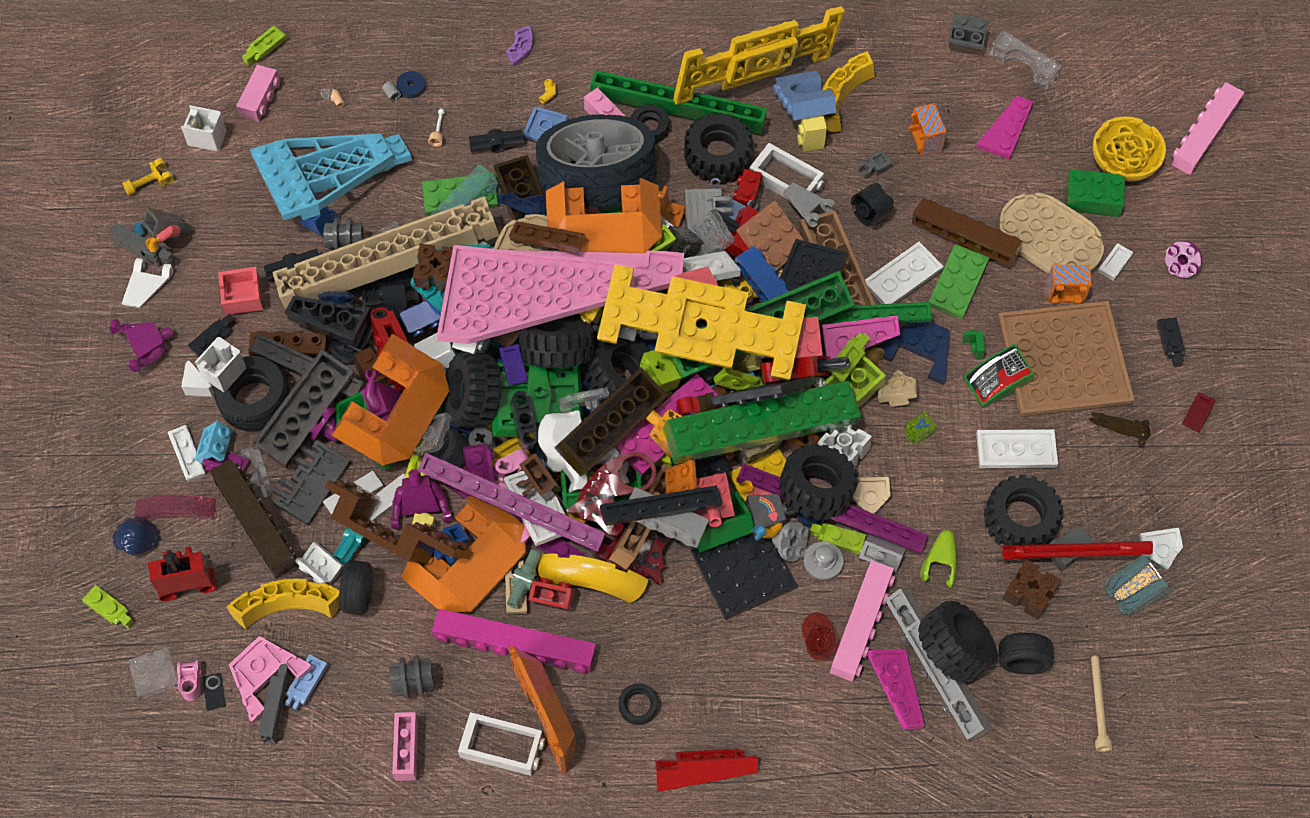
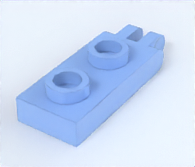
(302, 689)

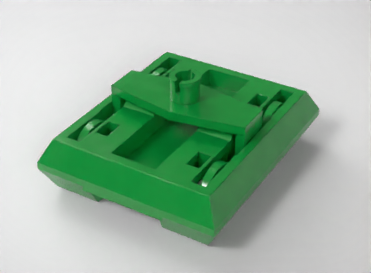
(544, 388)

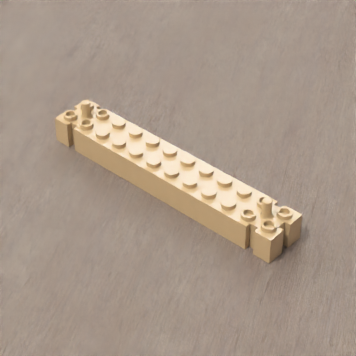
(385, 252)

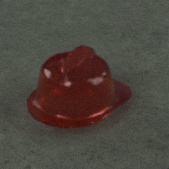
(819, 636)

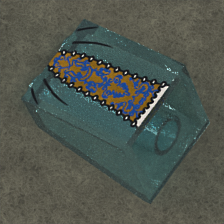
(1137, 586)

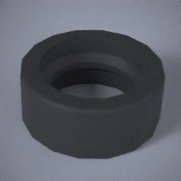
(634, 719)

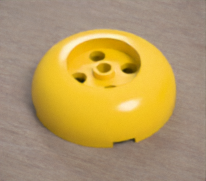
(1140, 148)

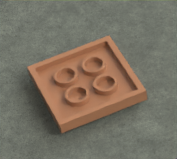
(771, 233)

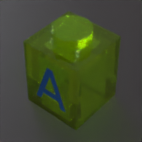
(920, 428)

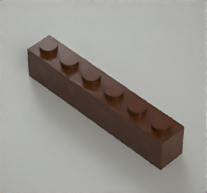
(967, 232)

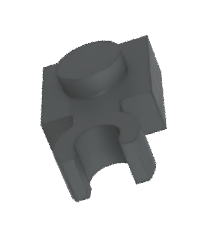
(877, 162)

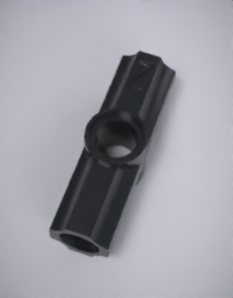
(496, 140)
(288, 261)

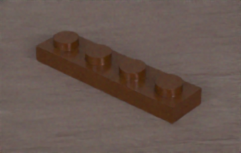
(547, 236)

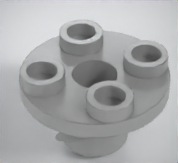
(791, 541)
(823, 561)

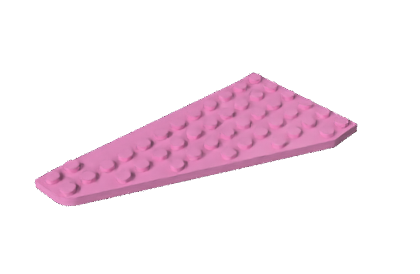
(516, 289)

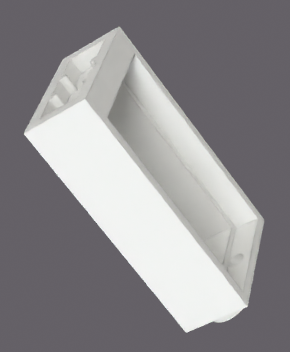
(775, 184)
(468, 738)

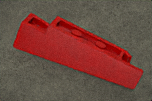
(703, 767)

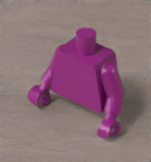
(145, 341)
(379, 397)
(418, 496)

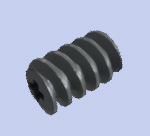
(481, 436)

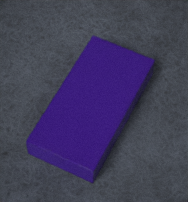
(513, 365)

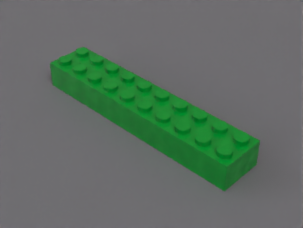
(822, 297)
(761, 422)

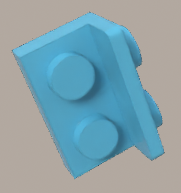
(213, 442)

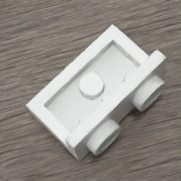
(320, 564)

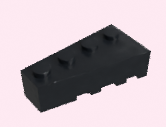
(334, 320)

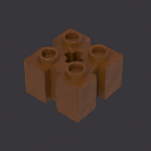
(432, 267)
(1035, 599)

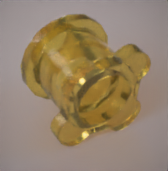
(874, 354)

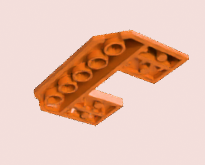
(624, 232)
(411, 415)
(472, 579)
(540, 691)

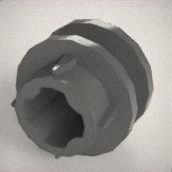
(340, 235)
(411, 676)

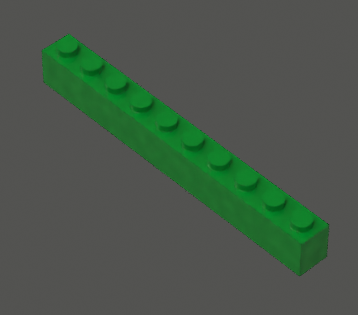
(640, 92)

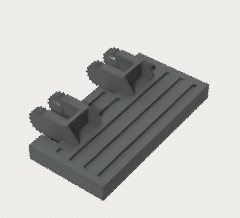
(310, 481)

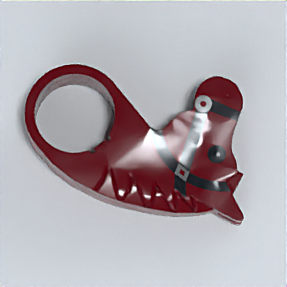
(605, 488)
(648, 560)

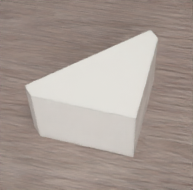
(194, 384)

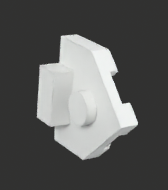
(1165, 545)

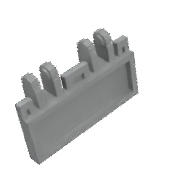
(699, 203)

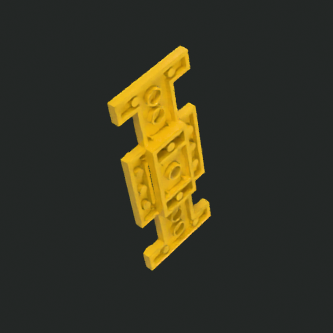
(745, 66)
(676, 322)

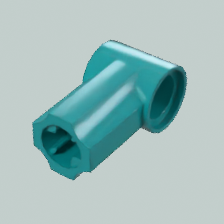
(349, 546)

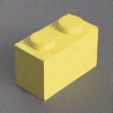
(812, 133)

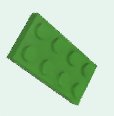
(438, 190)
(958, 281)

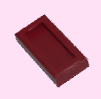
(1198, 412)

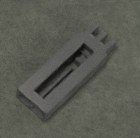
(137, 245)
(274, 705)

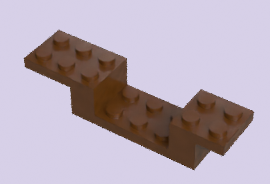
(416, 540)

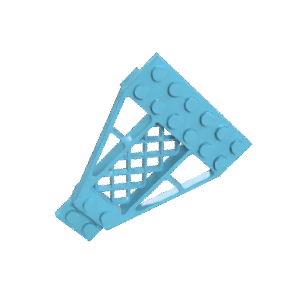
(286, 174)

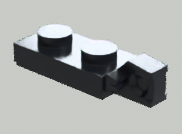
(219, 328)
(1171, 340)

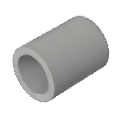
(391, 91)

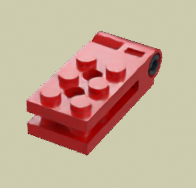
(383, 325)

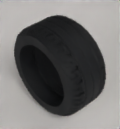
(452, 448)
(355, 587)
(1026, 653)

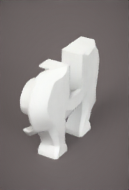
(555, 428)

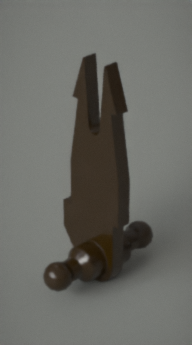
(1124, 426)

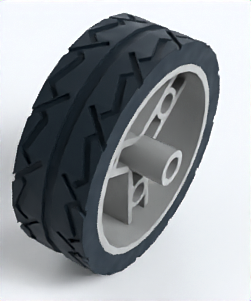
(606, 152)

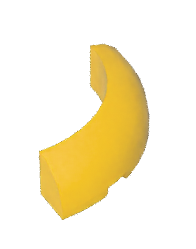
(843, 81)
(592, 574)
(284, 595)

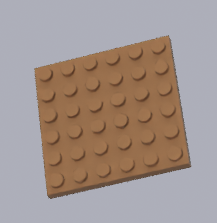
(1071, 355)

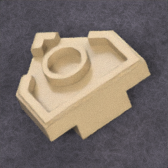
(898, 390)
(872, 493)

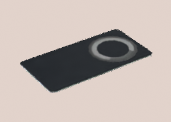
(213, 691)

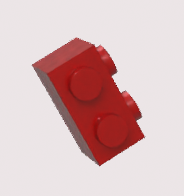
(749, 187)
(552, 594)

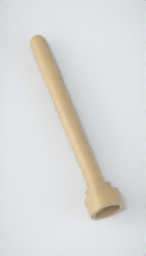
(1103, 742)

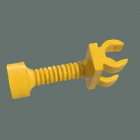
(157, 165)

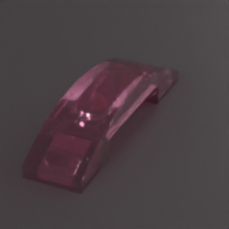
(175, 505)

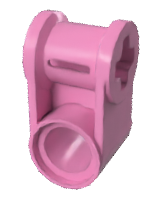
(510, 464)
(189, 675)

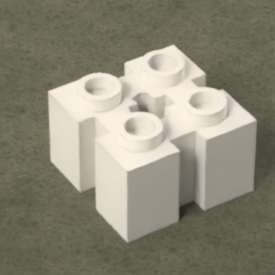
(850, 442)

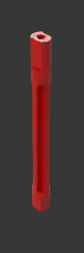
(1077, 550)

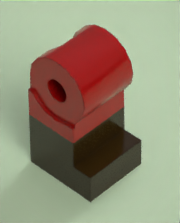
(696, 404)

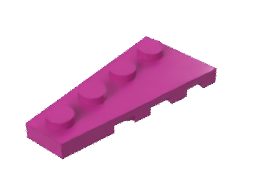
(1006, 130)
(877, 329)
(897, 681)

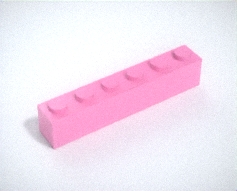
(1207, 128)
(861, 621)

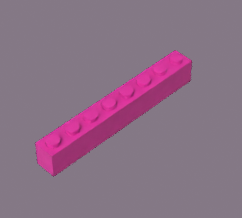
(498, 636)

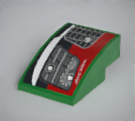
(999, 376)

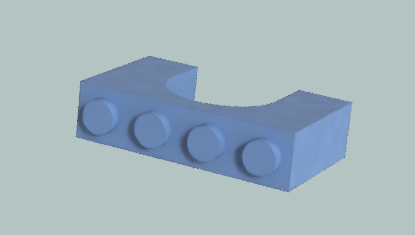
(803, 95)

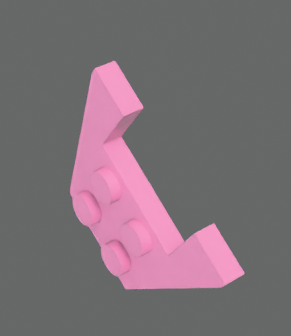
(254, 669)

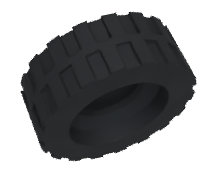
(657, 113)

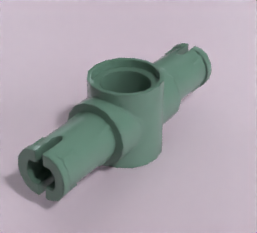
(523, 579)

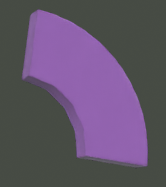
(521, 46)

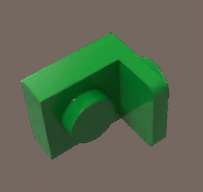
(976, 340)

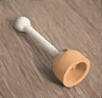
(436, 138)

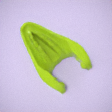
(942, 552)

